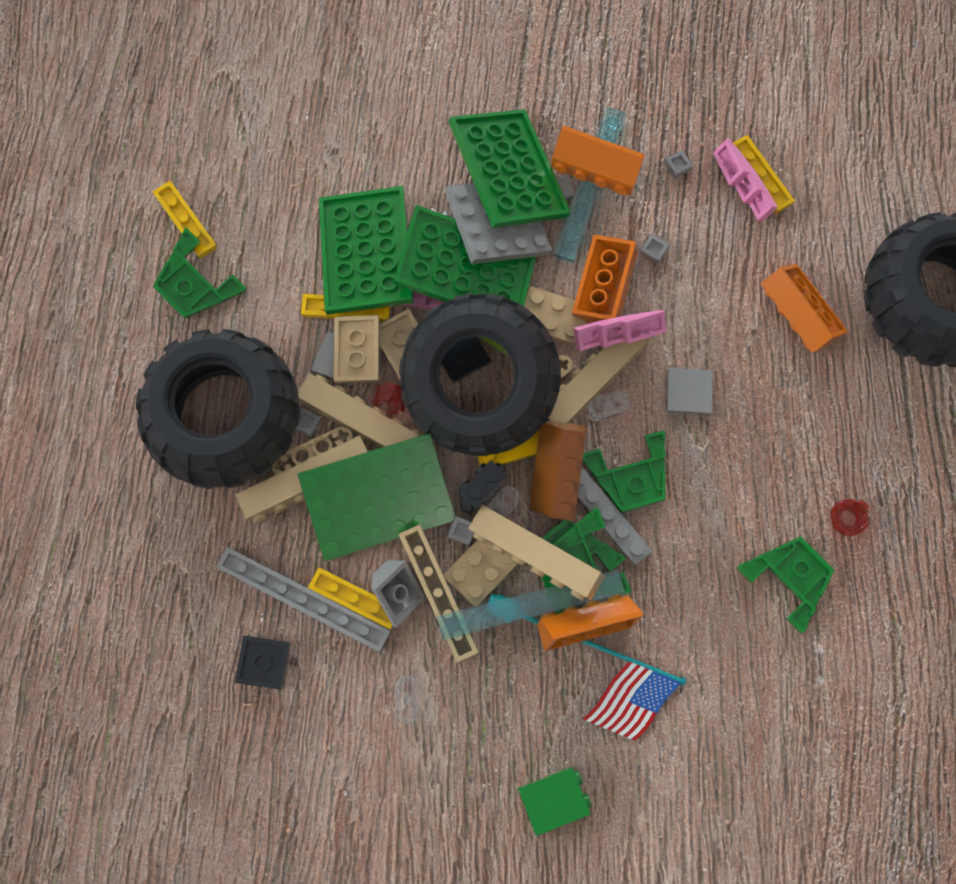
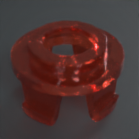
(390, 394)
(858, 508)

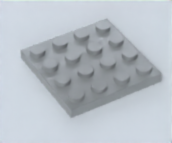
(488, 243)

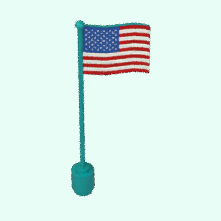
(631, 695)

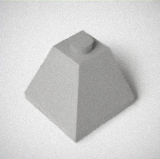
(396, 590)

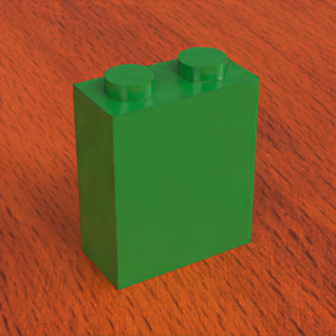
(555, 800)

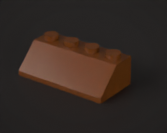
(558, 469)

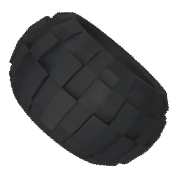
(897, 296)
(535, 374)
(245, 450)

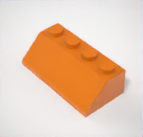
(597, 161)
(605, 279)
(803, 307)
(588, 622)

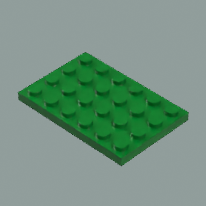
(509, 168)
(362, 249)
(439, 265)
(376, 496)

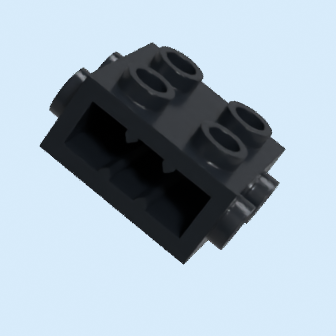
(482, 487)

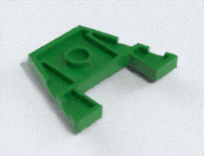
(185, 287)
(635, 483)
(575, 543)
(606, 555)
(800, 570)

